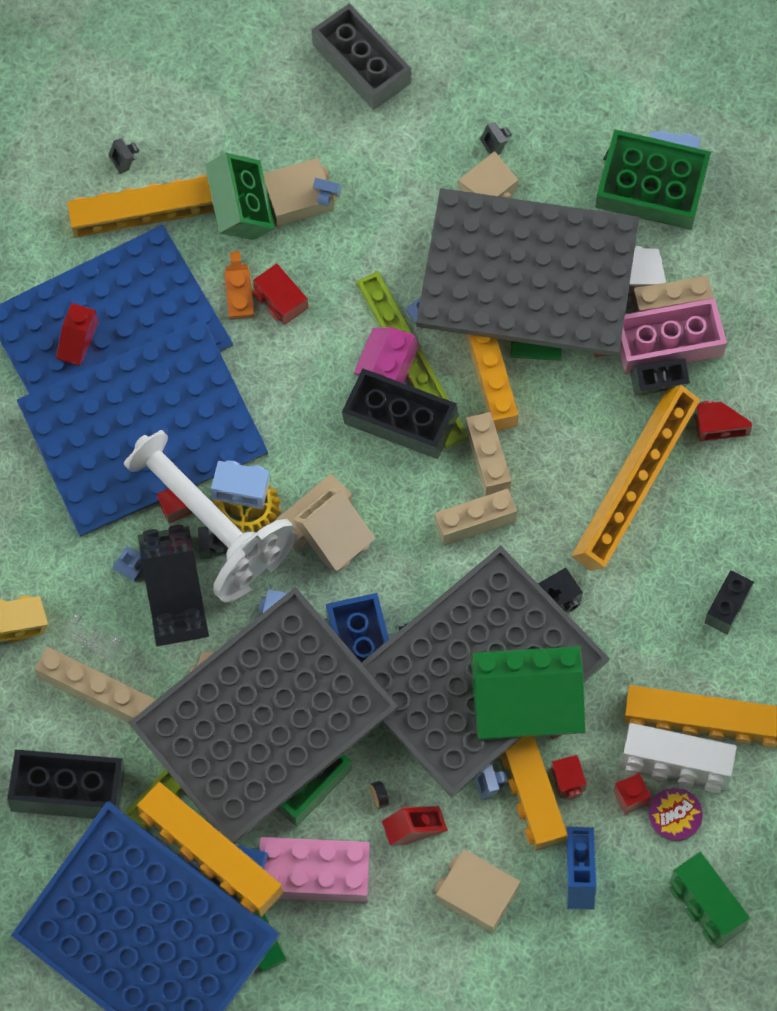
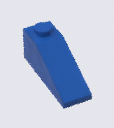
(580, 868)

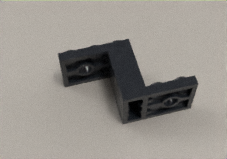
(172, 585)

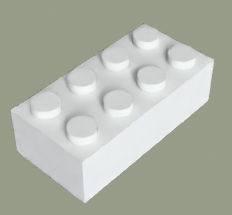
(678, 758)

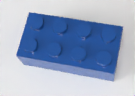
(358, 624)

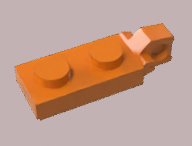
(238, 288)

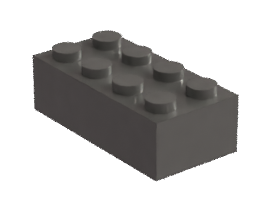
(361, 56)

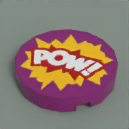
(675, 814)

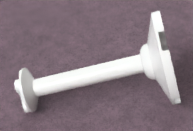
(247, 552)

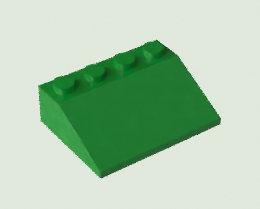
(652, 179)
(528, 693)

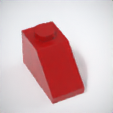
(76, 334)
(719, 421)
(413, 824)

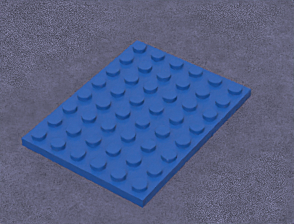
(137, 294)
(97, 415)
(142, 924)

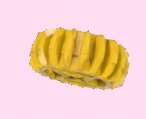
(269, 512)

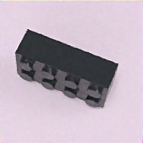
(400, 413)
(64, 783)

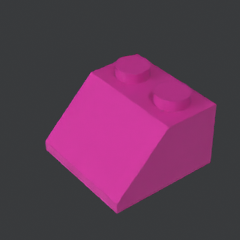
(388, 353)

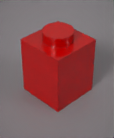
(172, 506)
(569, 777)
(632, 793)

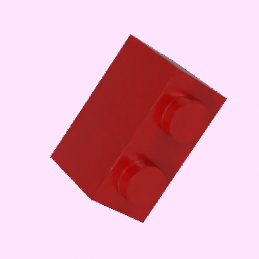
(280, 294)

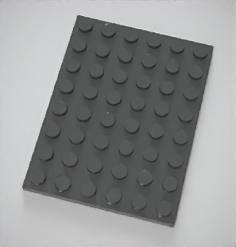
(528, 272)
(430, 667)
(263, 716)

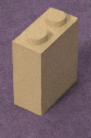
(292, 191)
(334, 529)
(477, 890)

